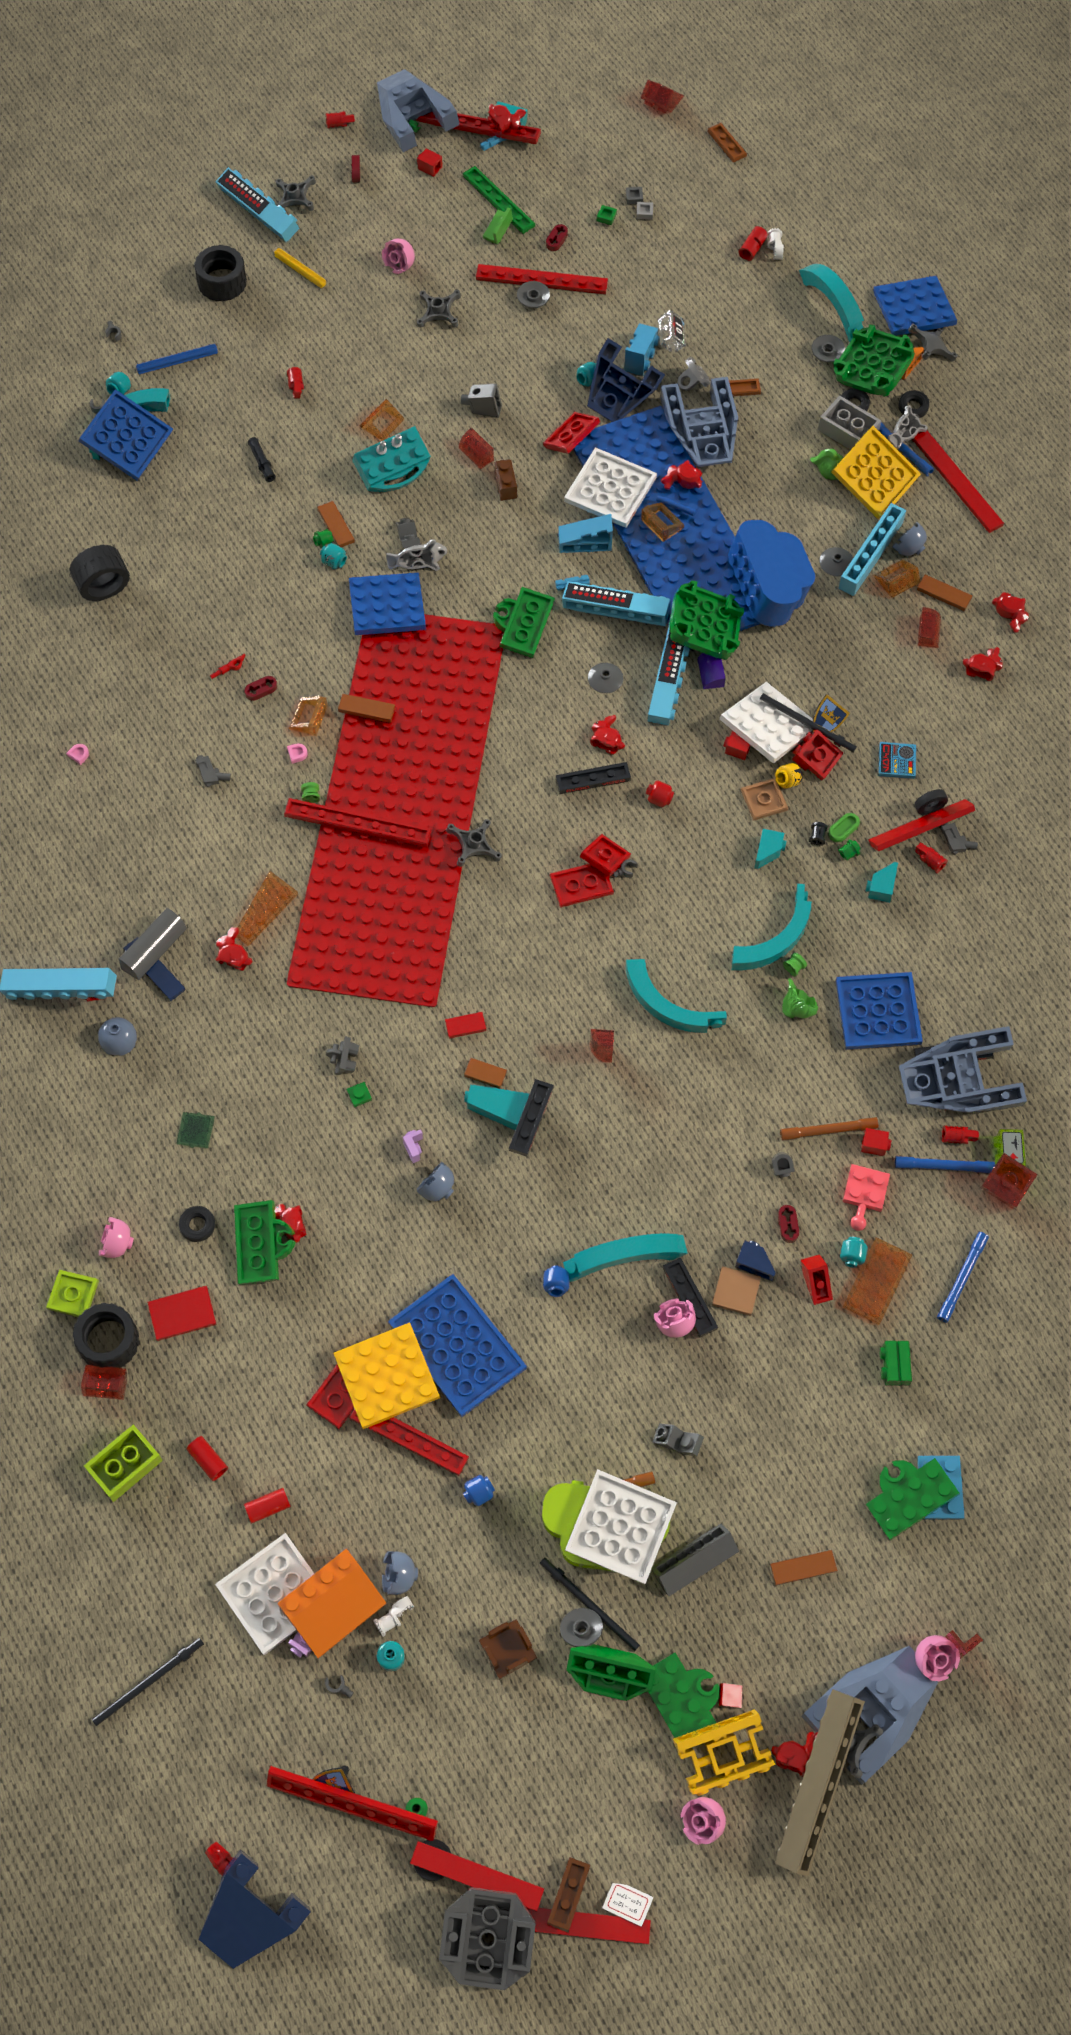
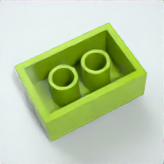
(123, 1463)

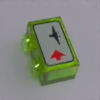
(1011, 1143)

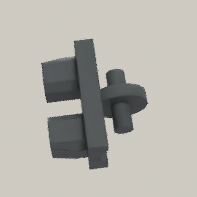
(346, 1048)

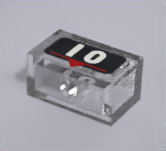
(672, 332)

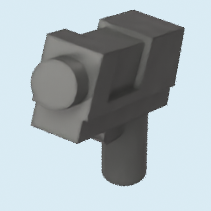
(208, 773)
(954, 841)

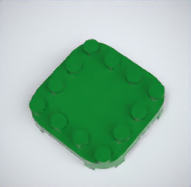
(874, 361)
(705, 621)

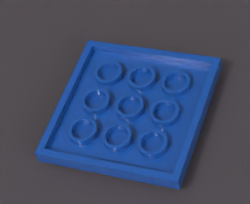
(916, 303)
(125, 435)
(387, 603)
(878, 1010)

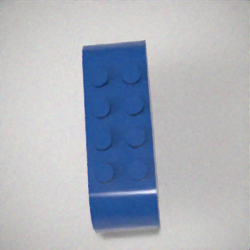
(770, 571)

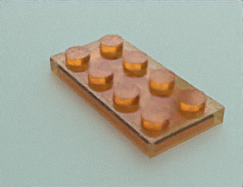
(877, 1281)

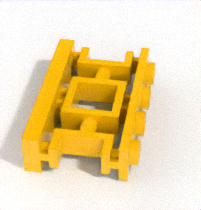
(717, 1735)

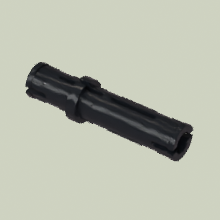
(263, 464)

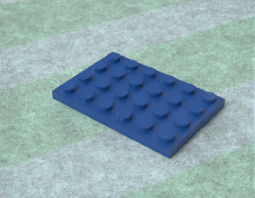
(460, 1345)

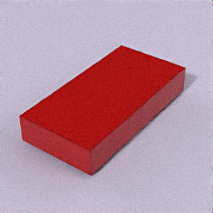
(465, 1025)

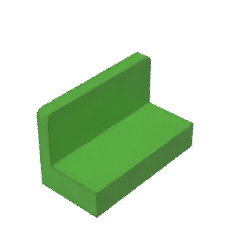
(498, 226)

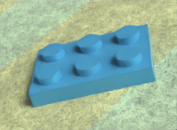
(951, 1465)

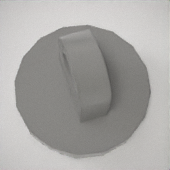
(696, 375)

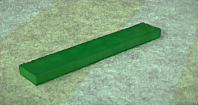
(498, 198)

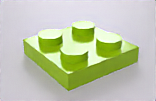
(72, 1293)

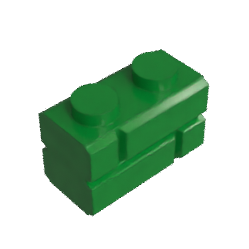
(896, 1363)

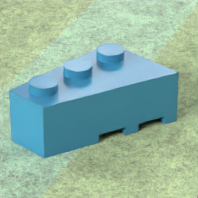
(641, 349)
(586, 535)

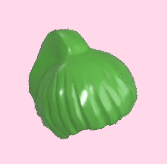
(826, 462)
(798, 1003)

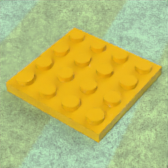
(875, 472)
(386, 1375)

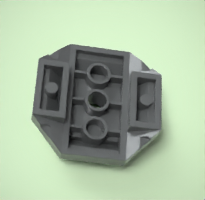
(487, 1963)

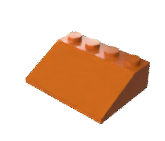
(332, 1603)

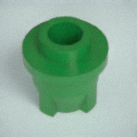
(322, 538)
(849, 850)
(417, 1803)

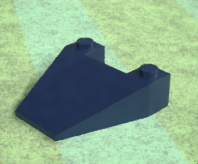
(614, 390)
(241, 1922)

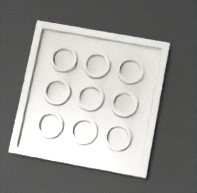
(610, 487)
(765, 726)
(621, 1526)
(260, 1585)

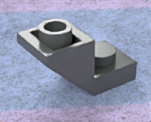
(407, 532)
(677, 1440)

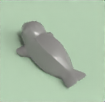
(906, 428)
(418, 556)

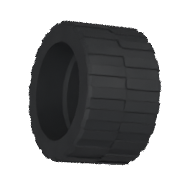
(223, 287)
(99, 572)
(96, 1315)

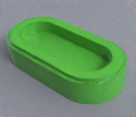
(844, 827)

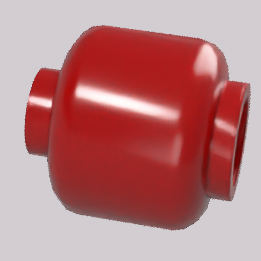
(660, 793)

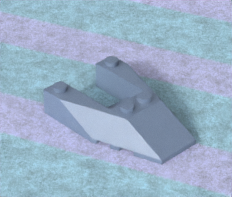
(407, 98)
(706, 431)
(951, 1075)
(893, 1698)

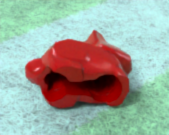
(503, 119)
(685, 474)
(1011, 608)
(983, 665)
(606, 737)
(232, 953)
(293, 1217)
(793, 1755)

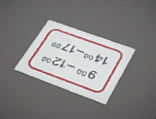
(628, 1903)

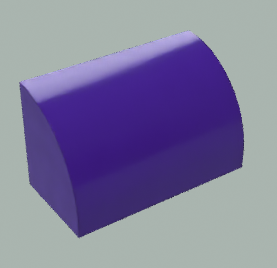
(711, 671)

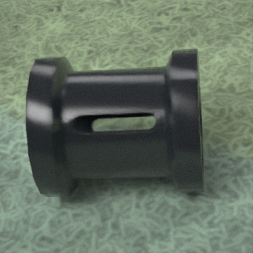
(818, 833)

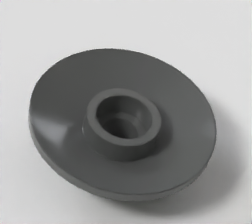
(533, 289)
(827, 343)
(833, 566)
(603, 683)
(581, 1619)

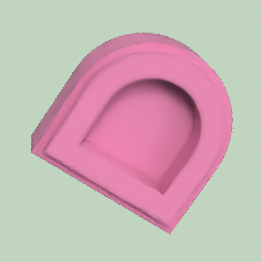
(297, 752)
(78, 753)

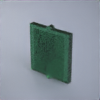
(195, 1130)

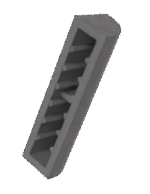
(152, 944)
(695, 1559)

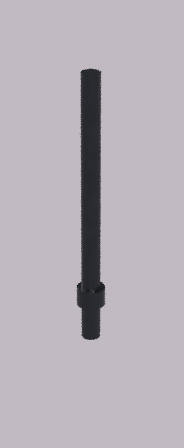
(837, 739)
(558, 1575)
(183, 1655)

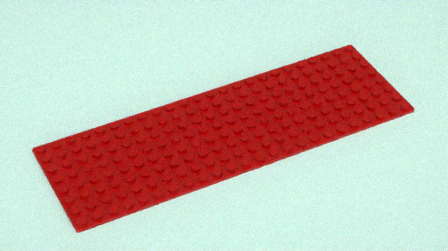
(381, 906)

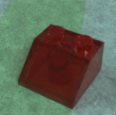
(661, 96)
(1008, 1181)

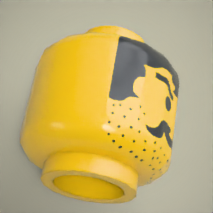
(788, 775)

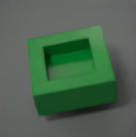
(606, 215)
(359, 1094)

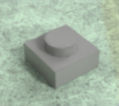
(644, 210)

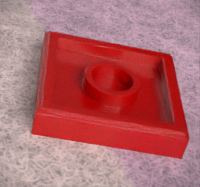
(605, 855)

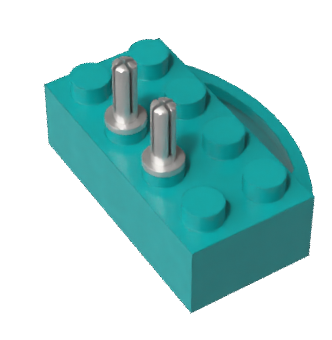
(392, 460)

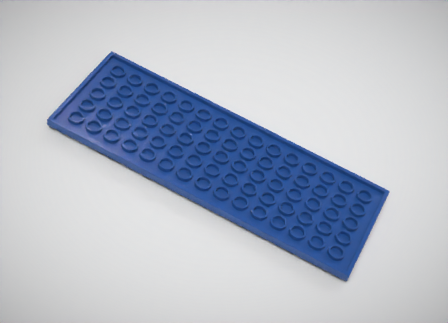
(703, 544)

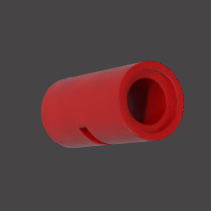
(753, 243)
(207, 1458)
(267, 1505)

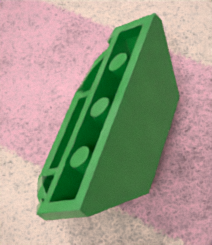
(610, 1671)

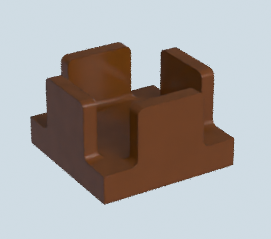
(507, 1648)

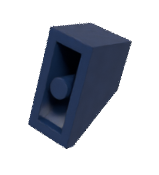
(755, 1261)

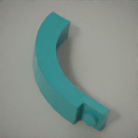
(837, 292)
(151, 400)
(768, 952)
(665, 1010)
(625, 1250)

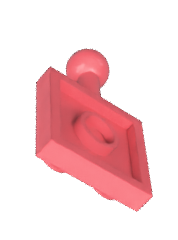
(866, 1190)

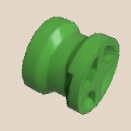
(310, 792)
(795, 964)

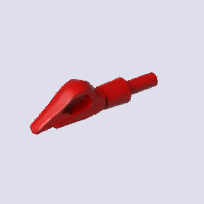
(229, 666)

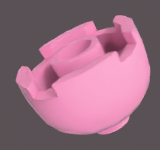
(397, 252)
(115, 1239)
(675, 1318)
(937, 1657)
(703, 1820)

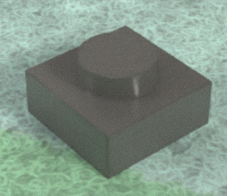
(634, 195)

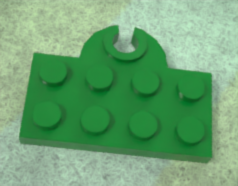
(523, 620)
(259, 1242)
(910, 1496)
(680, 1696)

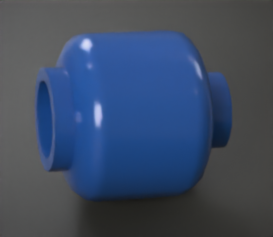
(556, 1281)
(478, 1490)

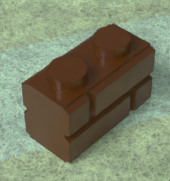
(505, 479)

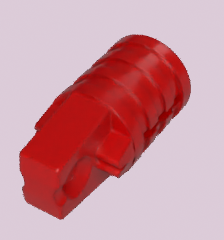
(338, 119)
(295, 381)
(931, 857)
(958, 1134)
(218, 1857)

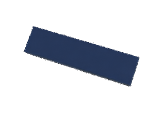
(163, 978)

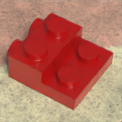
(817, 754)

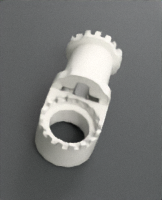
(775, 243)
(390, 1619)

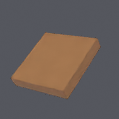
(764, 799)
(736, 1291)

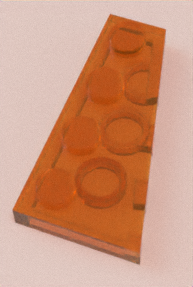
(266, 906)

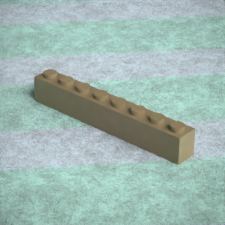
(819, 1783)

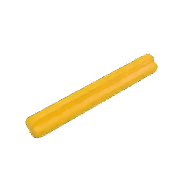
(300, 268)

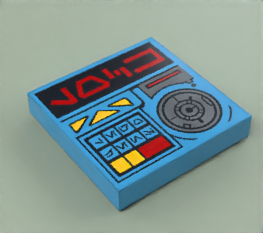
(897, 760)

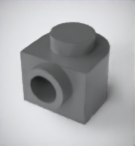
(782, 1164)

